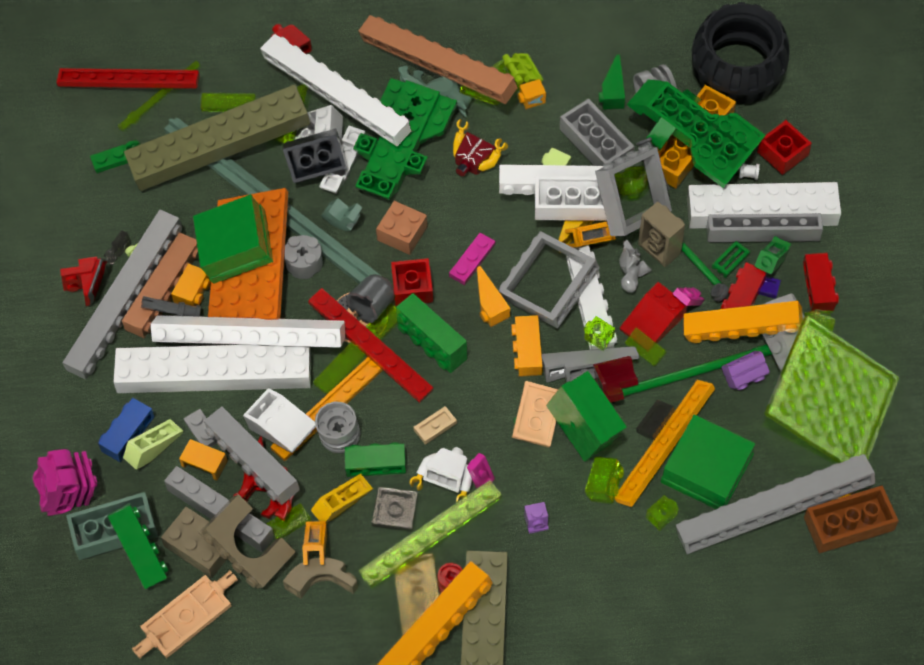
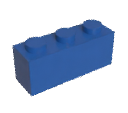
(128, 425)

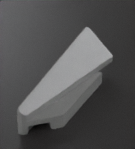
(576, 363)

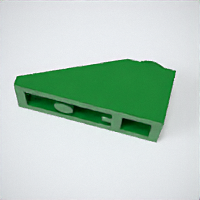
(612, 93)

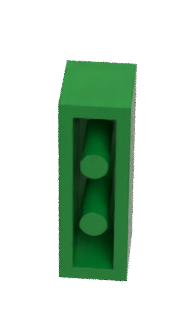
(375, 459)

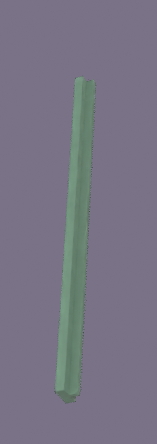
(295, 222)

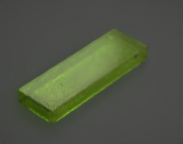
(224, 101)

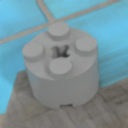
(303, 256)

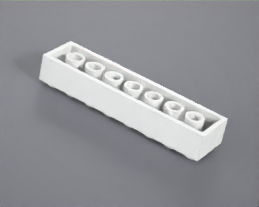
(763, 199)

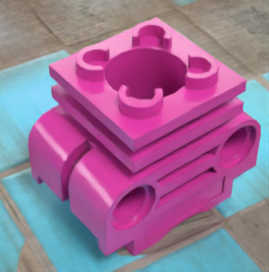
(64, 481)

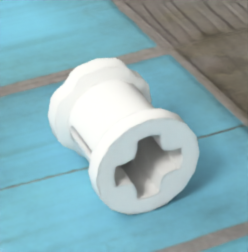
(750, 171)

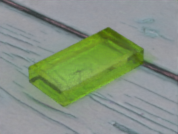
(645, 346)
(293, 521)

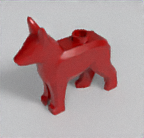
(275, 507)

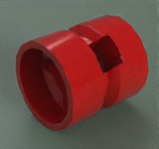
(447, 574)

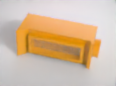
(590, 234)
(315, 540)

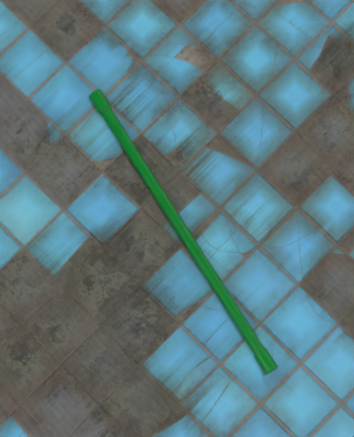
(689, 372)

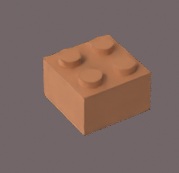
(401, 227)

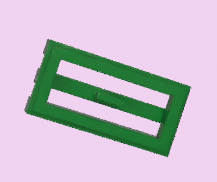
(721, 269)

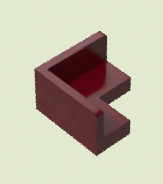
(614, 376)

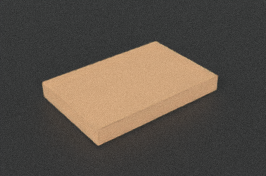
(534, 420)

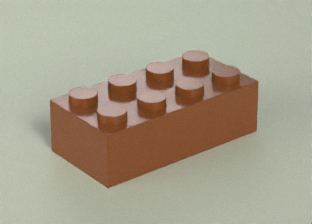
(850, 519)

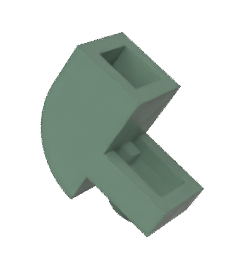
(341, 215)

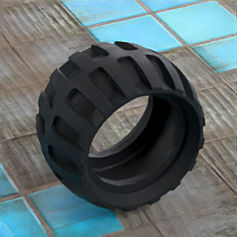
(743, 24)

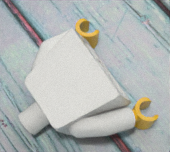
(446, 470)

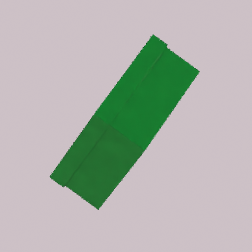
(232, 238)
(586, 415)
(708, 463)

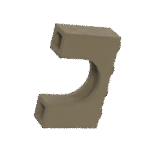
(220, 533)

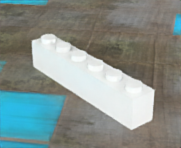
(521, 178)
(591, 300)

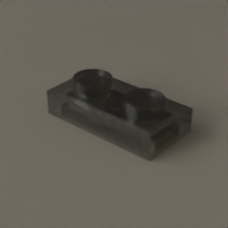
(655, 419)

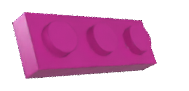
(472, 258)

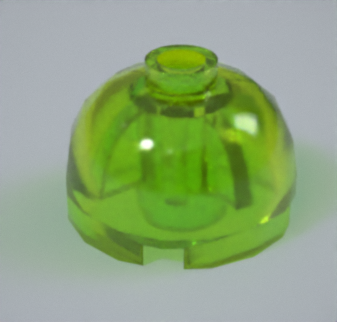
(631, 181)

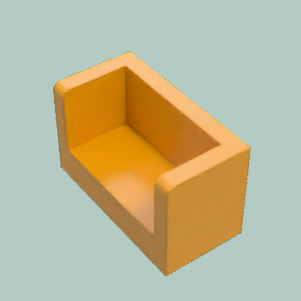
(204, 458)

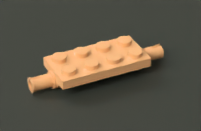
(185, 616)

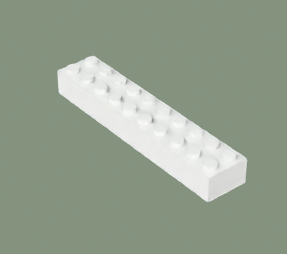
(211, 368)

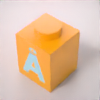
(532, 94)

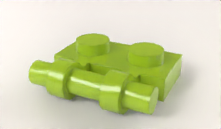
(526, 69)

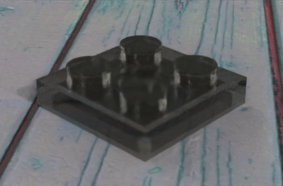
(395, 509)

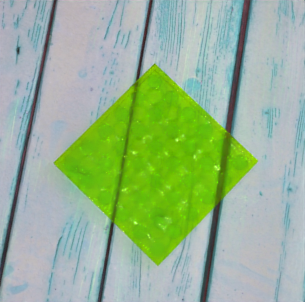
(831, 394)

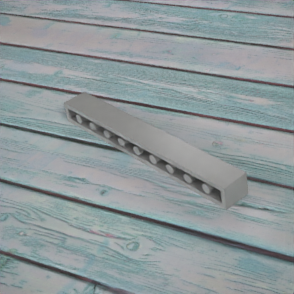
(121, 295)
(775, 503)

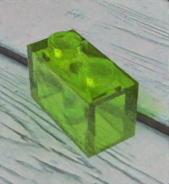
(604, 480)

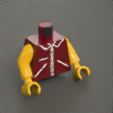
(474, 153)

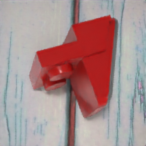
(85, 276)

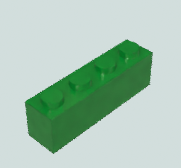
(137, 545)

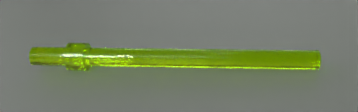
(134, 116)

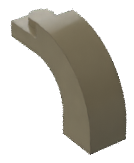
(305, 576)

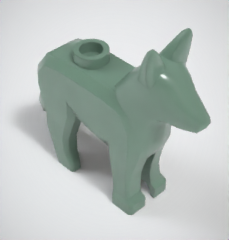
(446, 87)

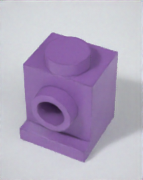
(536, 517)

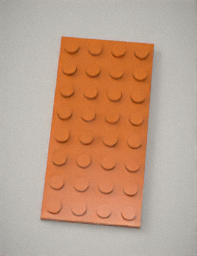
(260, 289)

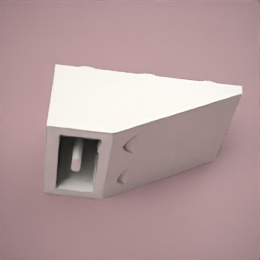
(321, 121)
(279, 420)

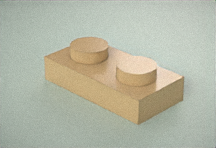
(435, 425)

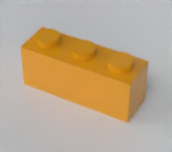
(527, 346)

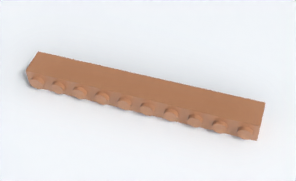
(438, 59)

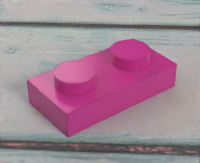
(689, 296)
(480, 470)

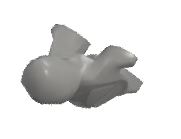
(632, 267)

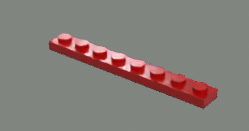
(128, 78)
(372, 346)

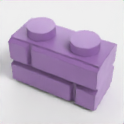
(745, 369)

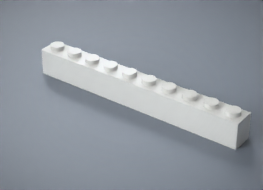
(336, 90)
(248, 331)

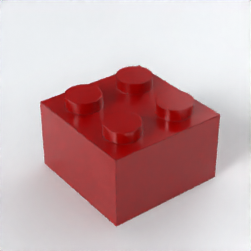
(784, 147)
(410, 278)

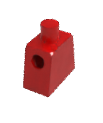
(293, 36)

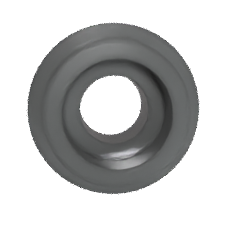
(719, 292)

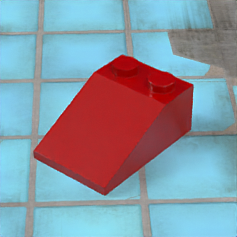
(655, 313)

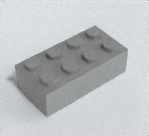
(594, 134)

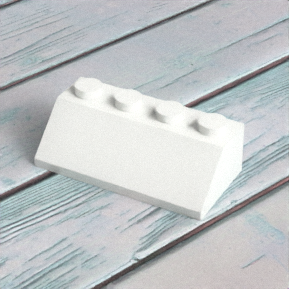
(568, 198)

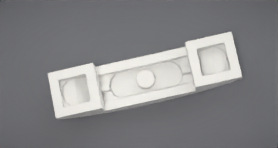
(334, 181)

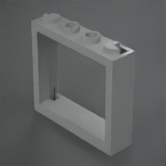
(609, 193)
(571, 294)

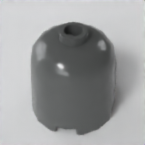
(371, 297)

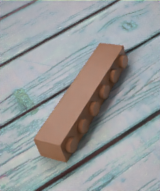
(161, 284)

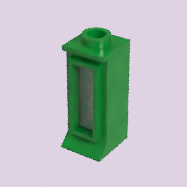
(772, 255)

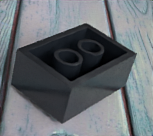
(314, 155)

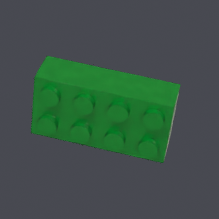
(431, 333)

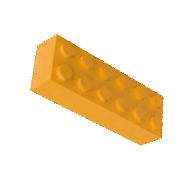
(675, 155)

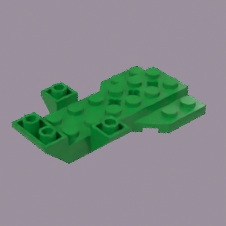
(681, 116)
(391, 163)

